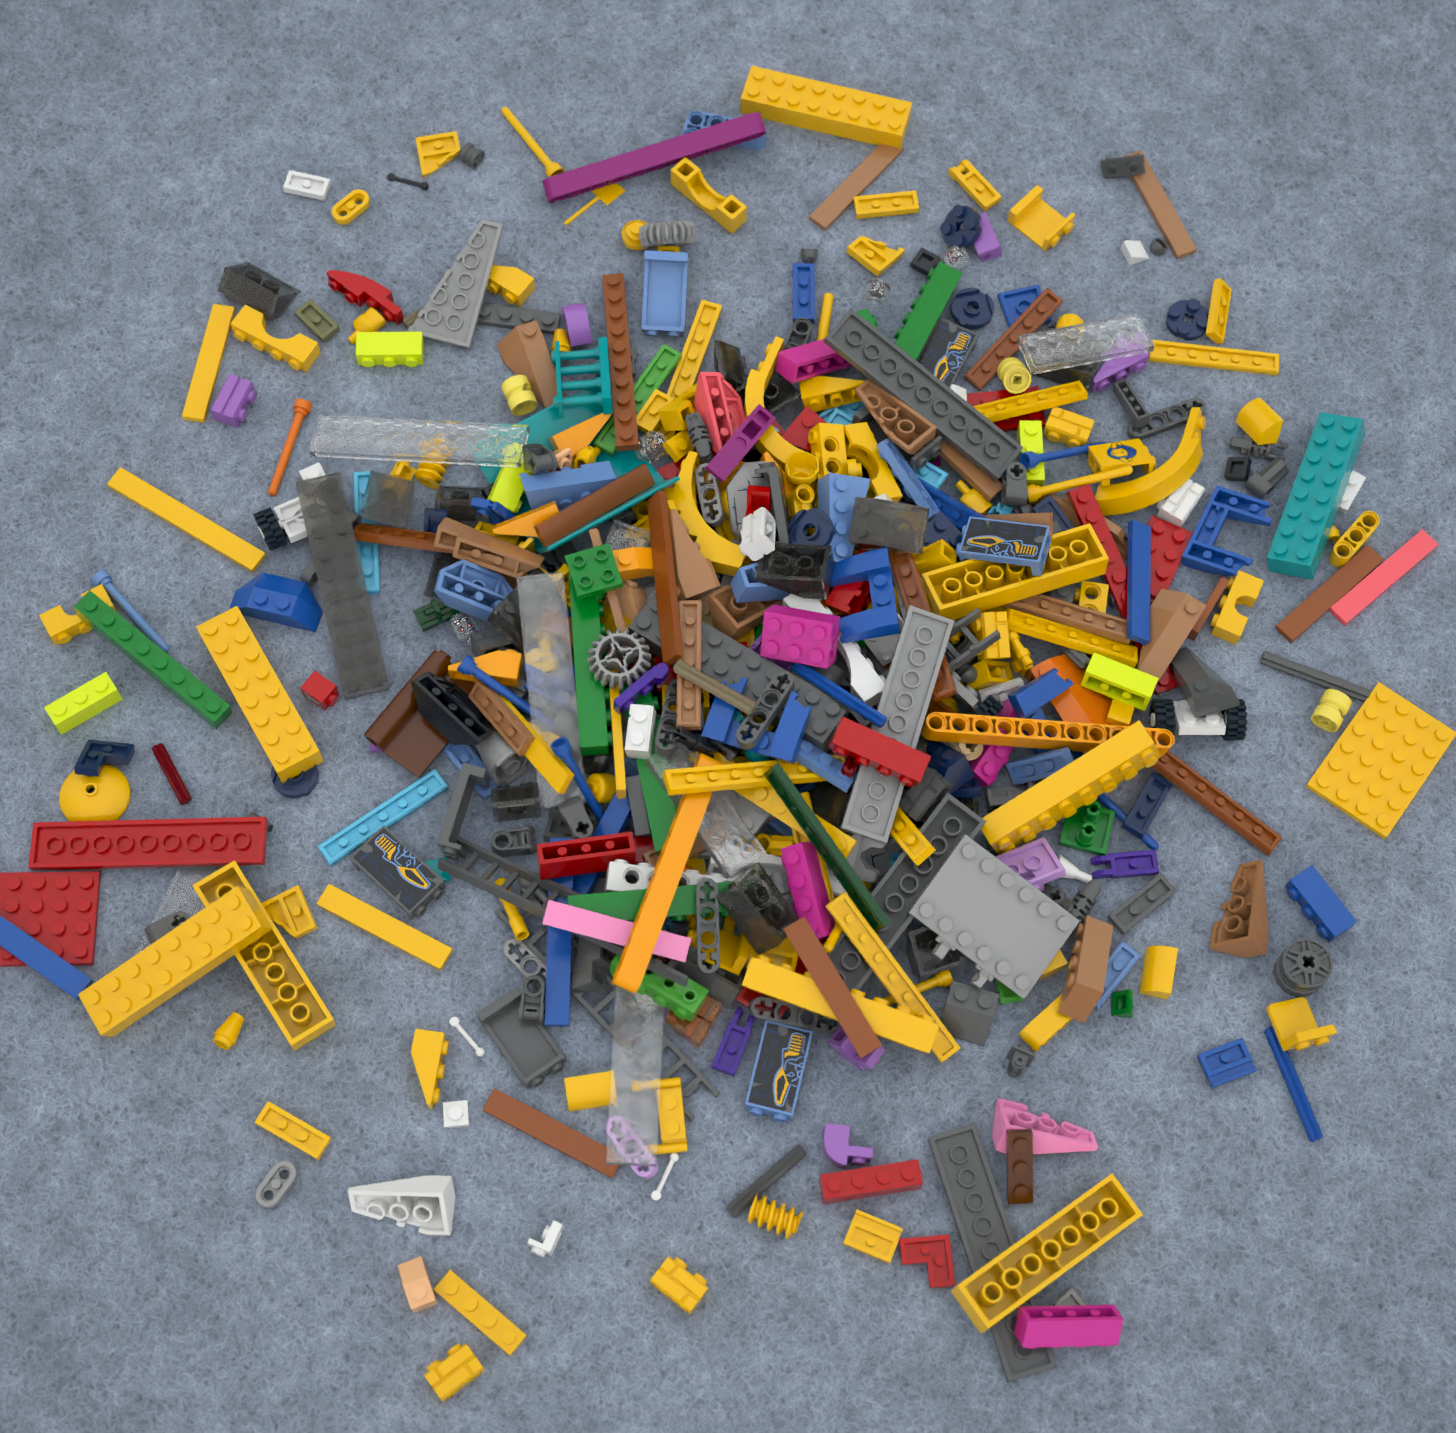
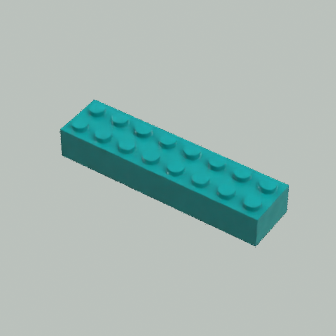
(1316, 495)

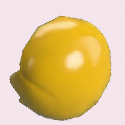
(801, 468)

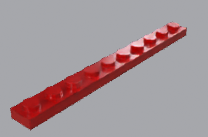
(1088, 512)

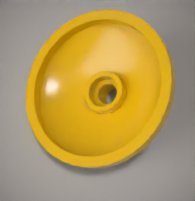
(104, 804)

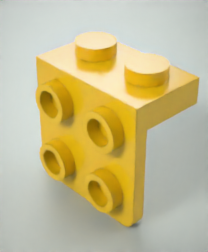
(1297, 1026)

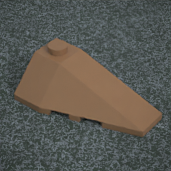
(528, 355)
(896, 418)
(693, 572)
(736, 618)
(1171, 621)
(1245, 920)

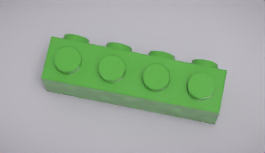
(682, 1000)

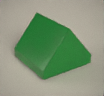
(1122, 1003)

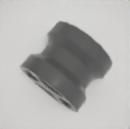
(471, 155)

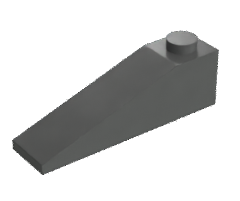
(1201, 685)

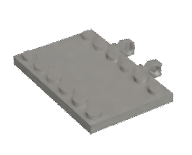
(992, 918)

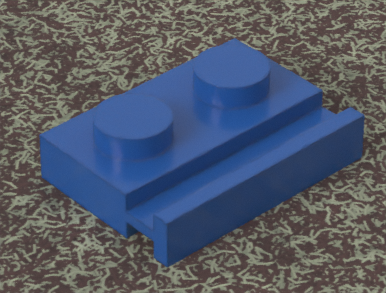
(493, 511)
(1226, 1063)

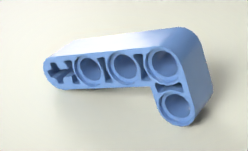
(698, 120)

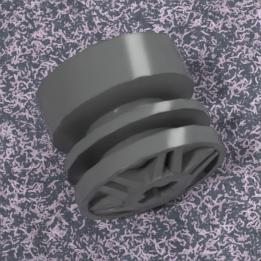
(1297, 979)

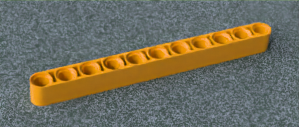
(1034, 727)
(662, 886)

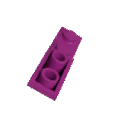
(740, 443)

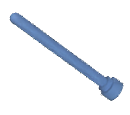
(103, 577)

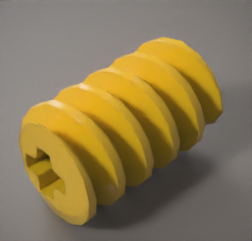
(430, 474)
(774, 1216)

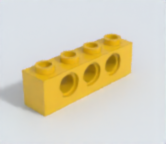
(835, 458)

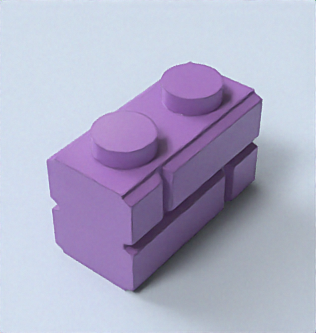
(233, 401)

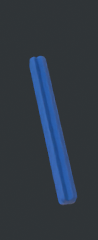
(840, 694)
(1294, 1086)

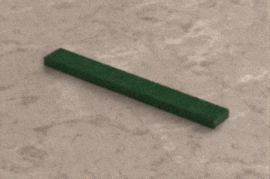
(826, 847)

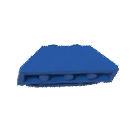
(279, 601)

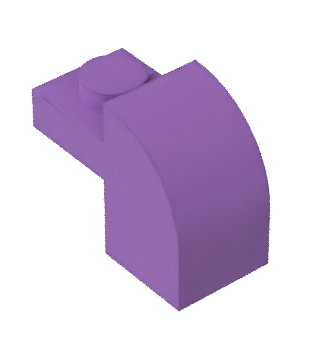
(577, 324)
(843, 1046)
(837, 1148)

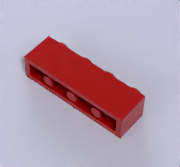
(879, 752)
(584, 855)
(870, 1181)

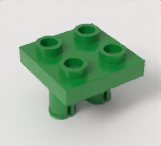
(594, 572)
(1088, 829)

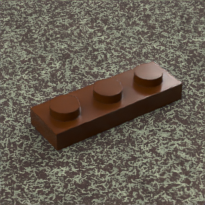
(1019, 1166)

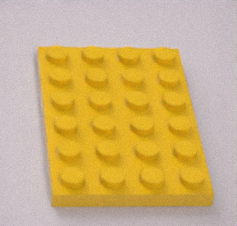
(1381, 760)

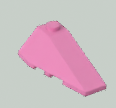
(1047, 1135)

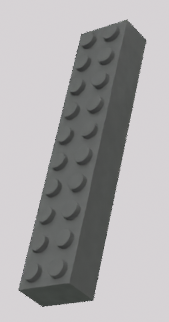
(730, 660)
(905, 883)

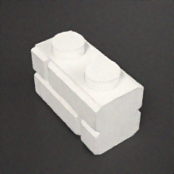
(1180, 504)
(758, 534)
(640, 731)

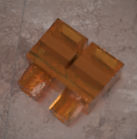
(700, 1026)

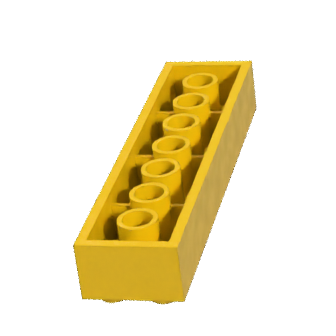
(826, 107)
(986, 585)
(259, 694)
(1070, 788)
(174, 961)
(273, 968)
(802, 991)
(1046, 1253)

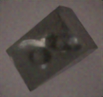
(889, 525)
(798, 569)

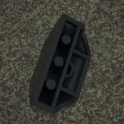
(450, 710)

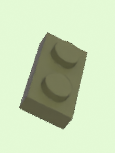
(317, 321)

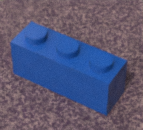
(1320, 904)

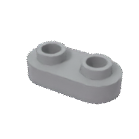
(275, 1184)

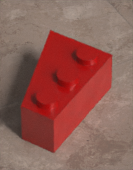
(798, 431)
(849, 598)

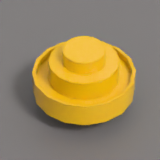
(630, 234)

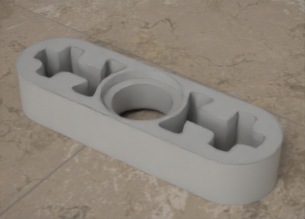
(716, 502)
(523, 949)

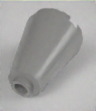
(501, 759)

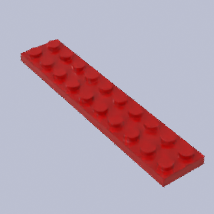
(148, 843)

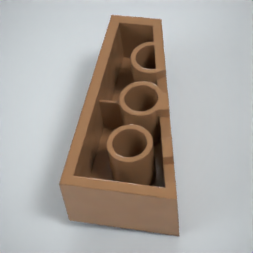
(1086, 969)

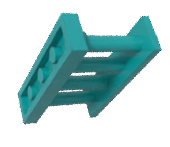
(601, 383)

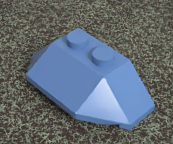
(471, 588)

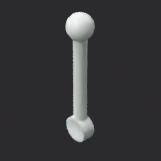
(454, 1022)
(656, 1195)

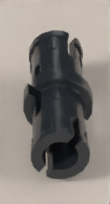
(694, 742)

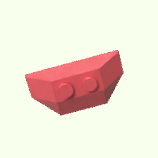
(718, 407)

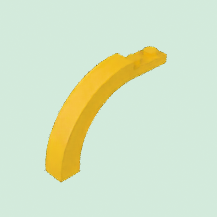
(756, 385)
(1163, 481)

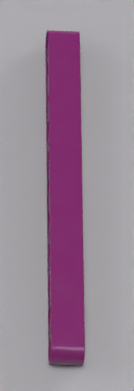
(654, 157)

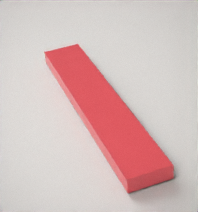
(1383, 577)

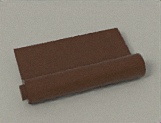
(401, 728)

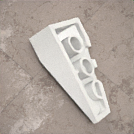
(416, 1201)

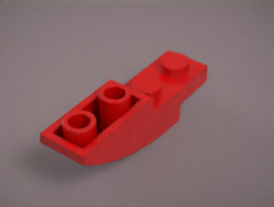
(362, 290)

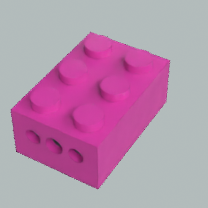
(800, 636)

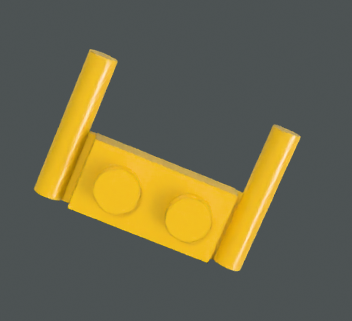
(672, 1117)

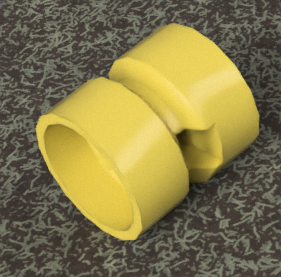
(1014, 375)
(519, 395)
(1331, 710)

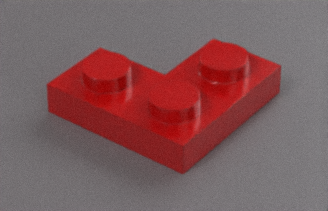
(934, 1252)

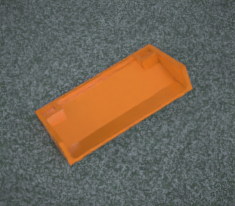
(1076, 702)

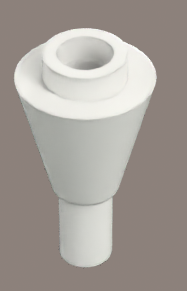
(1073, 872)

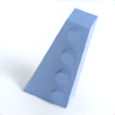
(566, 485)
(837, 500)
(748, 590)

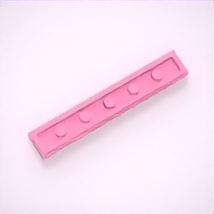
(610, 929)

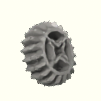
(667, 234)
(635, 650)

